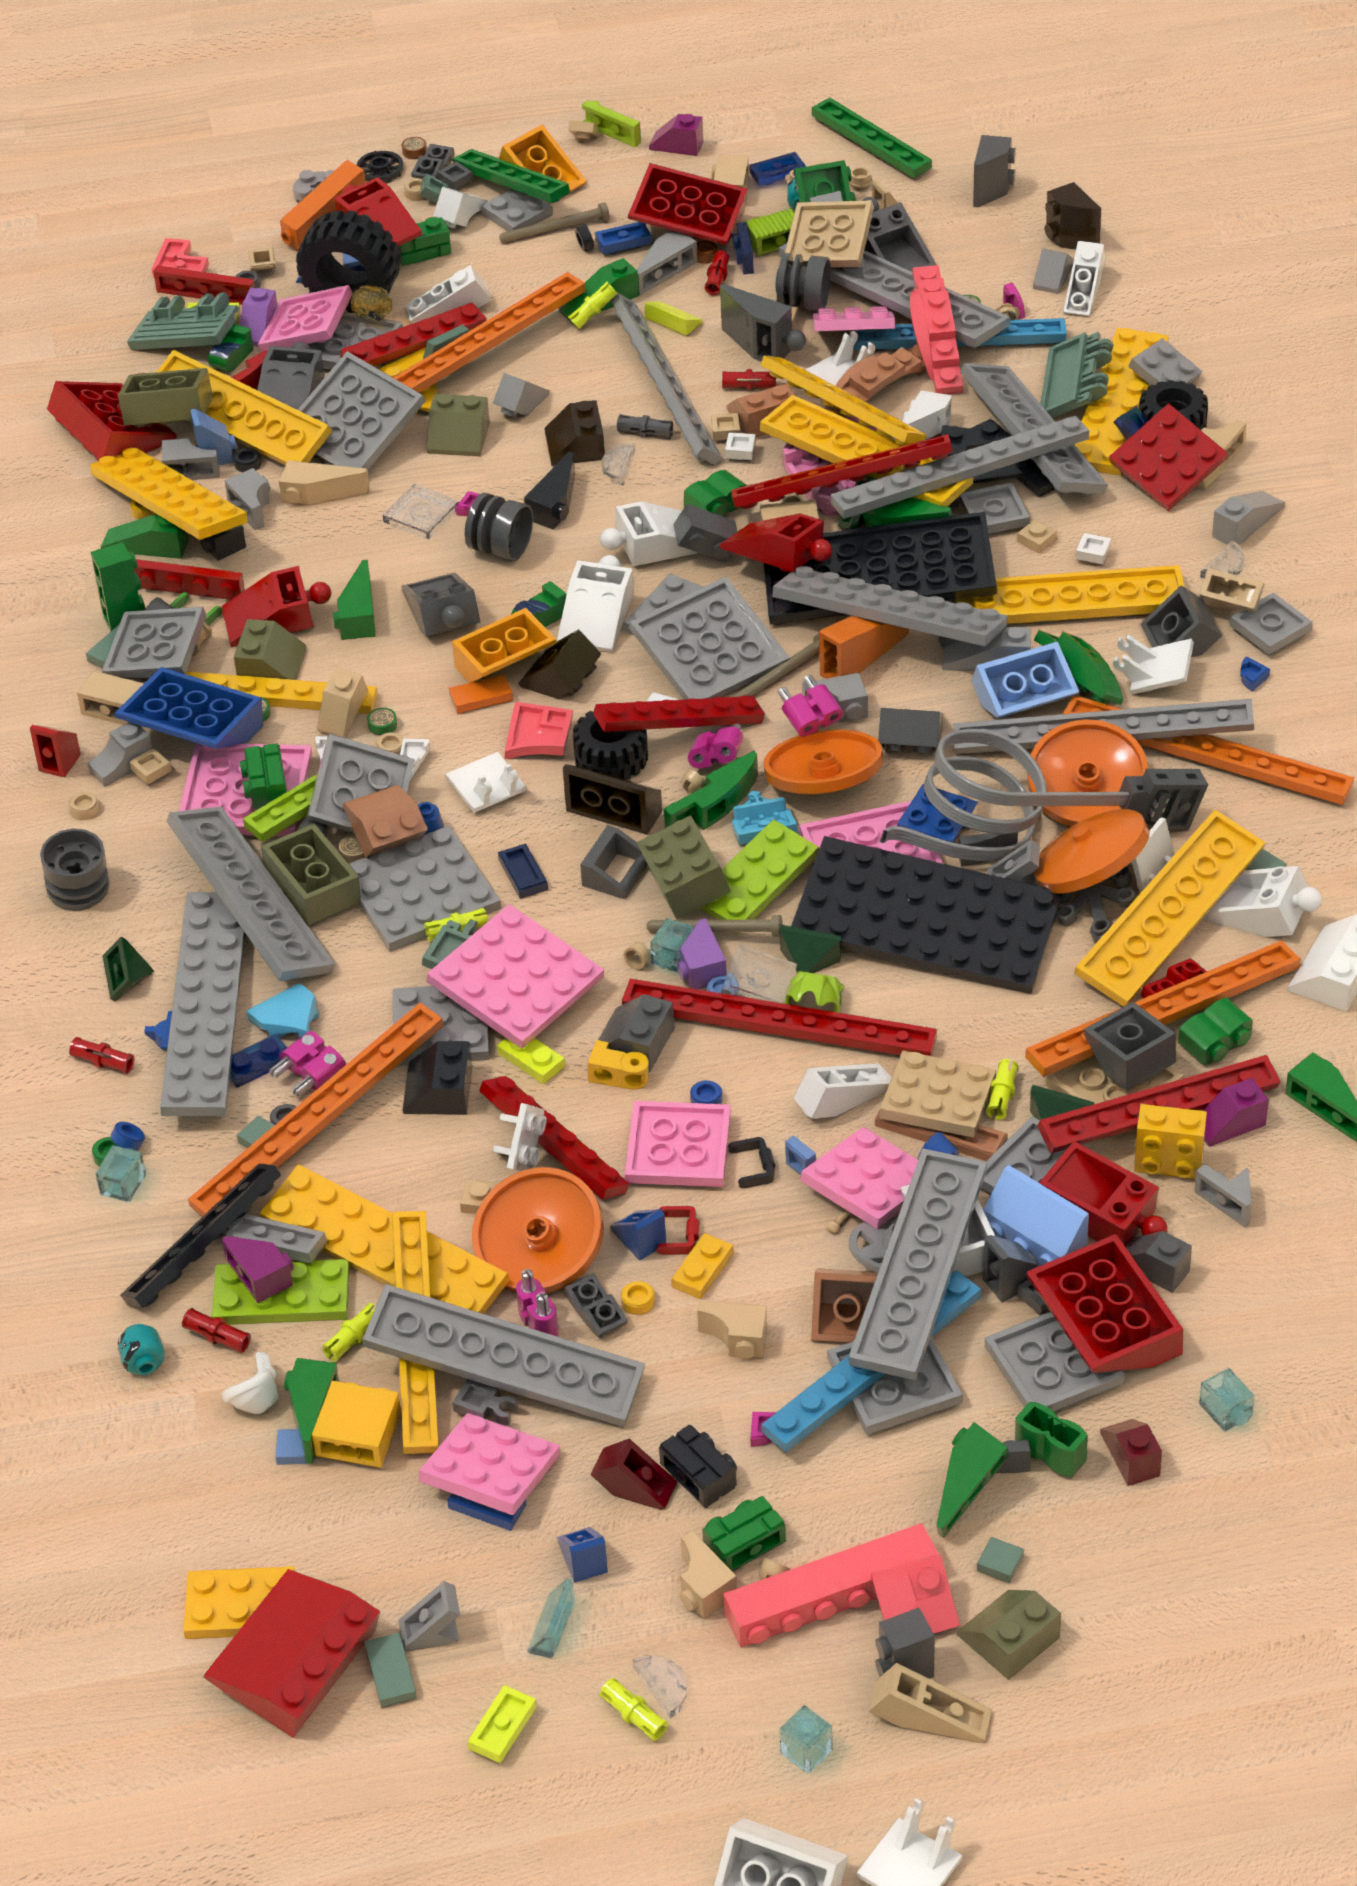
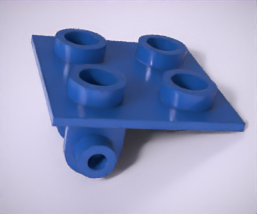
(928, 820)

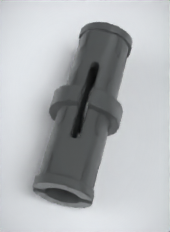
(644, 426)

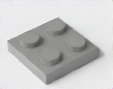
(516, 210)
(1164, 363)
(1001, 506)
(1272, 624)

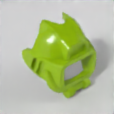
(825, 988)

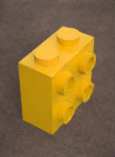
(1169, 1141)
(356, 1424)

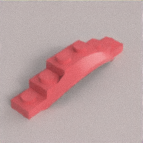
(935, 329)

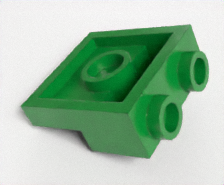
(823, 179)

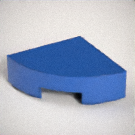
(1253, 673)

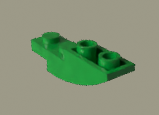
(1086, 666)
(722, 792)

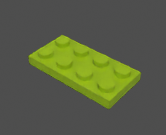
(762, 872)
(317, 1294)

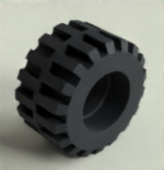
(1180, 395)
(609, 752)

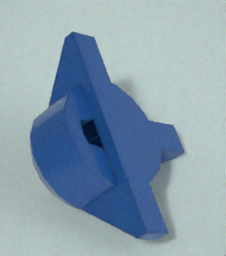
(160, 1032)

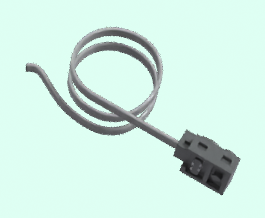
(1155, 795)

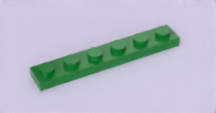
(872, 137)
(513, 176)

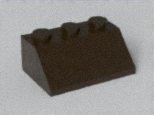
(611, 799)

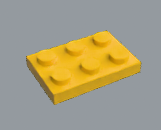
(225, 1599)

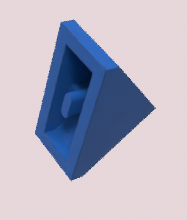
(641, 1231)
(584, 1553)

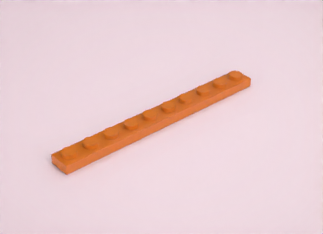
(491, 332)
(1241, 759)
(1173, 1002)
(324, 1103)

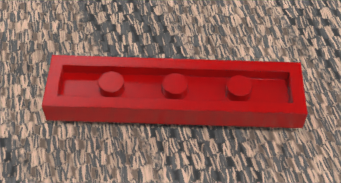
(197, 283)
(189, 579)

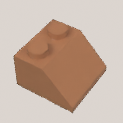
(757, 406)
(385, 820)
(839, 1303)

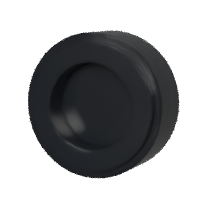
(584, 237)
(246, 459)

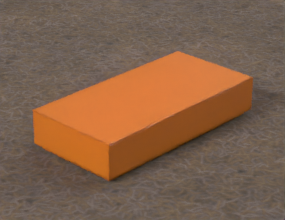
(481, 694)

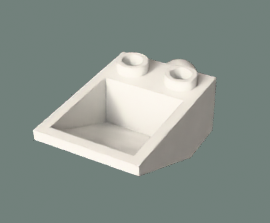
(644, 533)
(597, 601)
(1266, 902)

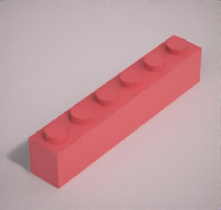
(819, 1587)

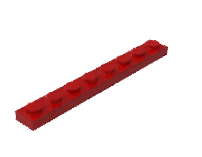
(852, 469)
(1122, 1113)

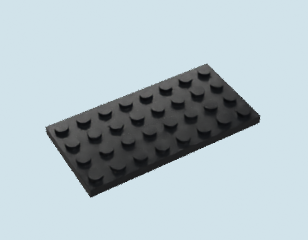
(929, 556)
(929, 914)

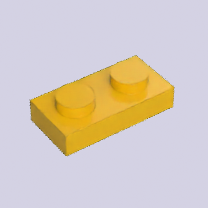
(702, 1266)

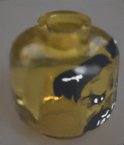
(371, 303)

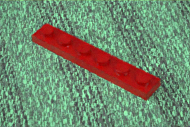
(414, 336)
(678, 713)
(558, 1140)

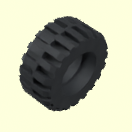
(352, 236)

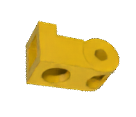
(617, 1067)

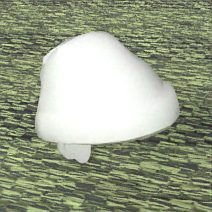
(256, 1393)

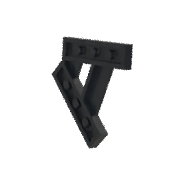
(986, 433)

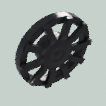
(381, 165)

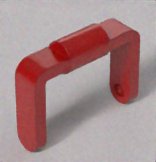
(692, 1230)

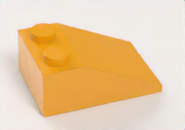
(542, 154)

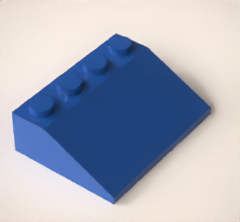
(194, 710)

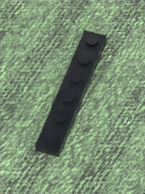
(193, 1243)

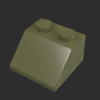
(457, 425)
(268, 651)
(1013, 1630)

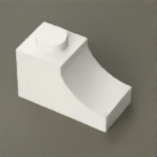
(457, 207)

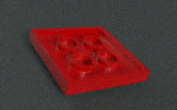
(1168, 457)

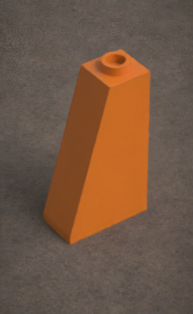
(318, 202)
(855, 645)

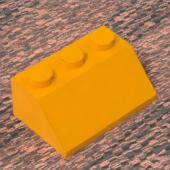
(500, 645)

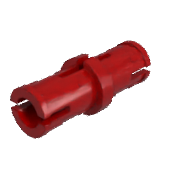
(715, 280)
(729, 380)
(85, 1049)
(216, 1330)

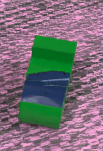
(232, 350)
(545, 606)

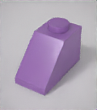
(257, 311)
(701, 957)

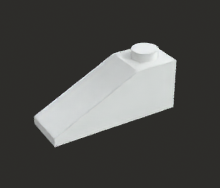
(840, 1088)

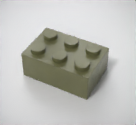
(164, 396)
(683, 867)
(312, 874)

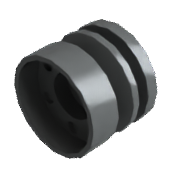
(799, 282)
(499, 526)
(75, 869)

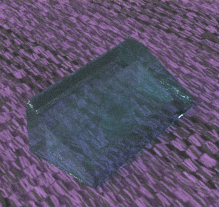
(553, 1620)

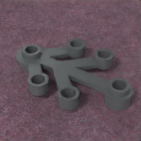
(1093, 895)

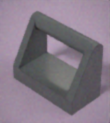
(594, 865)

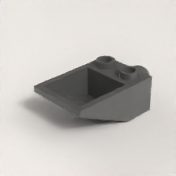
(896, 237)
(759, 324)
(291, 373)
(442, 603)

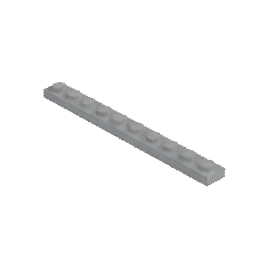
(666, 379)
(959, 467)
(1139, 722)

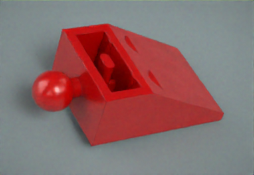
(382, 205)
(781, 541)
(275, 598)
(1104, 1192)

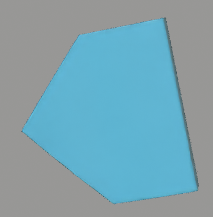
(757, 814)
(286, 1012)

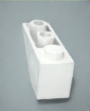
(1084, 278)
(456, 291)
(929, 413)

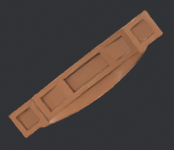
(877, 371)

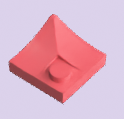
(537, 730)
(914, 1586)

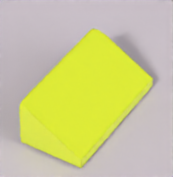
(671, 317)

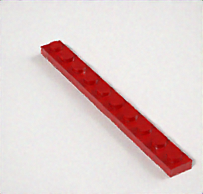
(788, 1019)

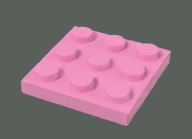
(306, 318)
(853, 319)
(678, 1143)
(863, 1176)
(489, 1463)

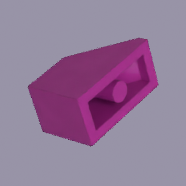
(679, 135)
(1235, 1112)
(258, 1266)

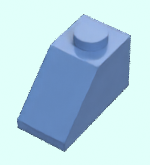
(213, 435)

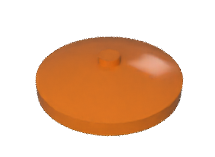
(1086, 759)
(823, 761)
(1092, 851)
(539, 1223)

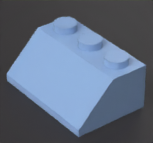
(1024, 681)
(1035, 1217)

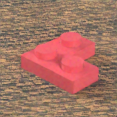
(175, 254)

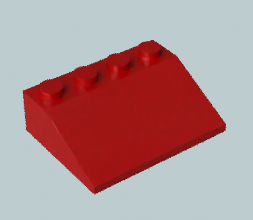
(689, 204)
(95, 418)
(1108, 1308)
(293, 1649)

